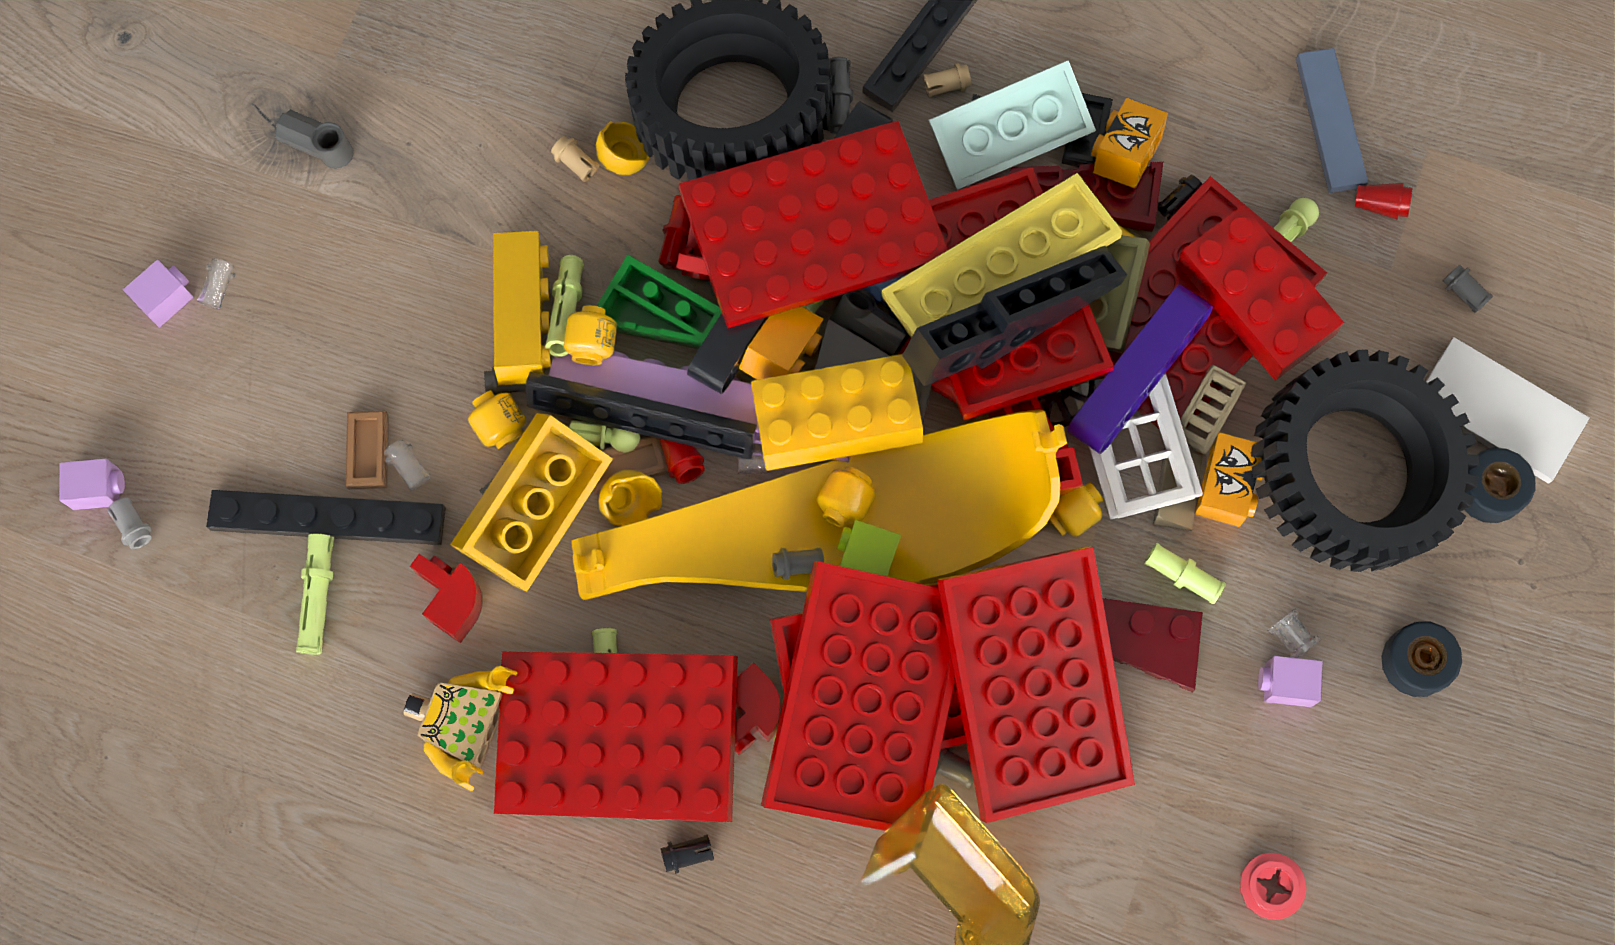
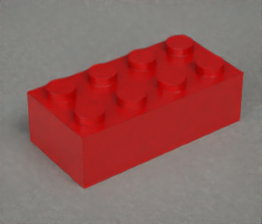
(1259, 292)

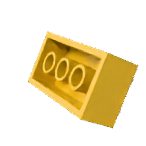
(837, 412)
(531, 501)

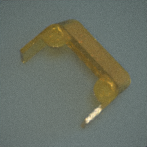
(961, 867)

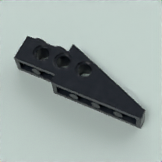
(1010, 316)

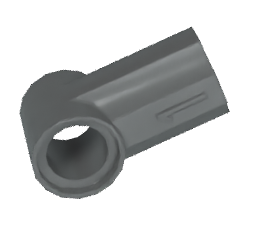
(314, 138)
(860, 316)

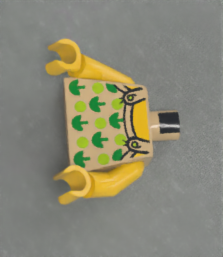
(460, 721)

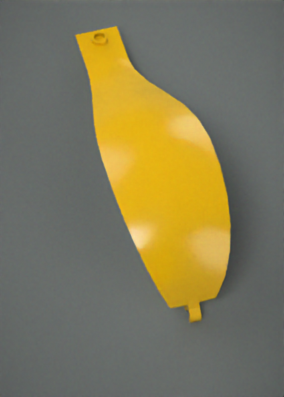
(952, 499)

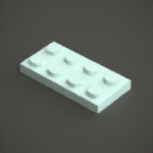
(1012, 125)

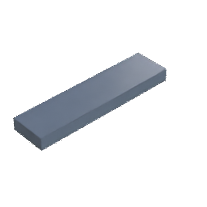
(1331, 120)

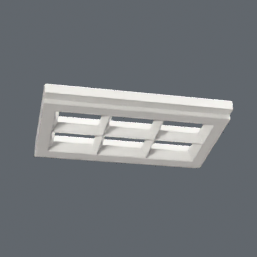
(1176, 450)

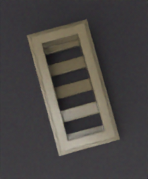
(1225, 380)

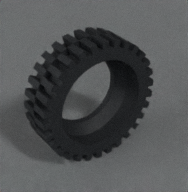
(717, 35)
(1419, 422)

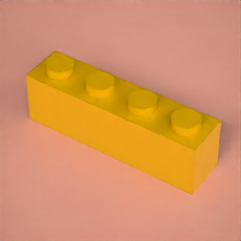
(518, 306)

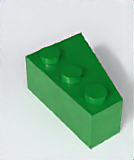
(657, 307)

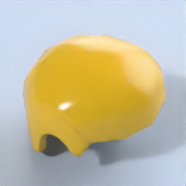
(620, 148)
(629, 497)

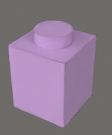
(159, 292)
(90, 483)
(1291, 681)

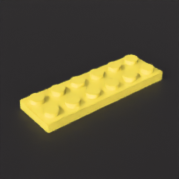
(1026, 241)

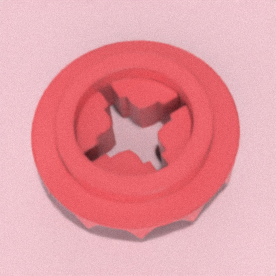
(1289, 878)

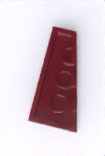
(1126, 205)
(1155, 640)

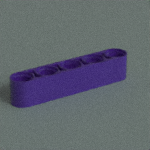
(1140, 369)

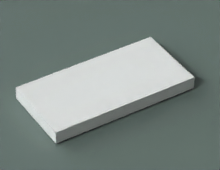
(1508, 409)

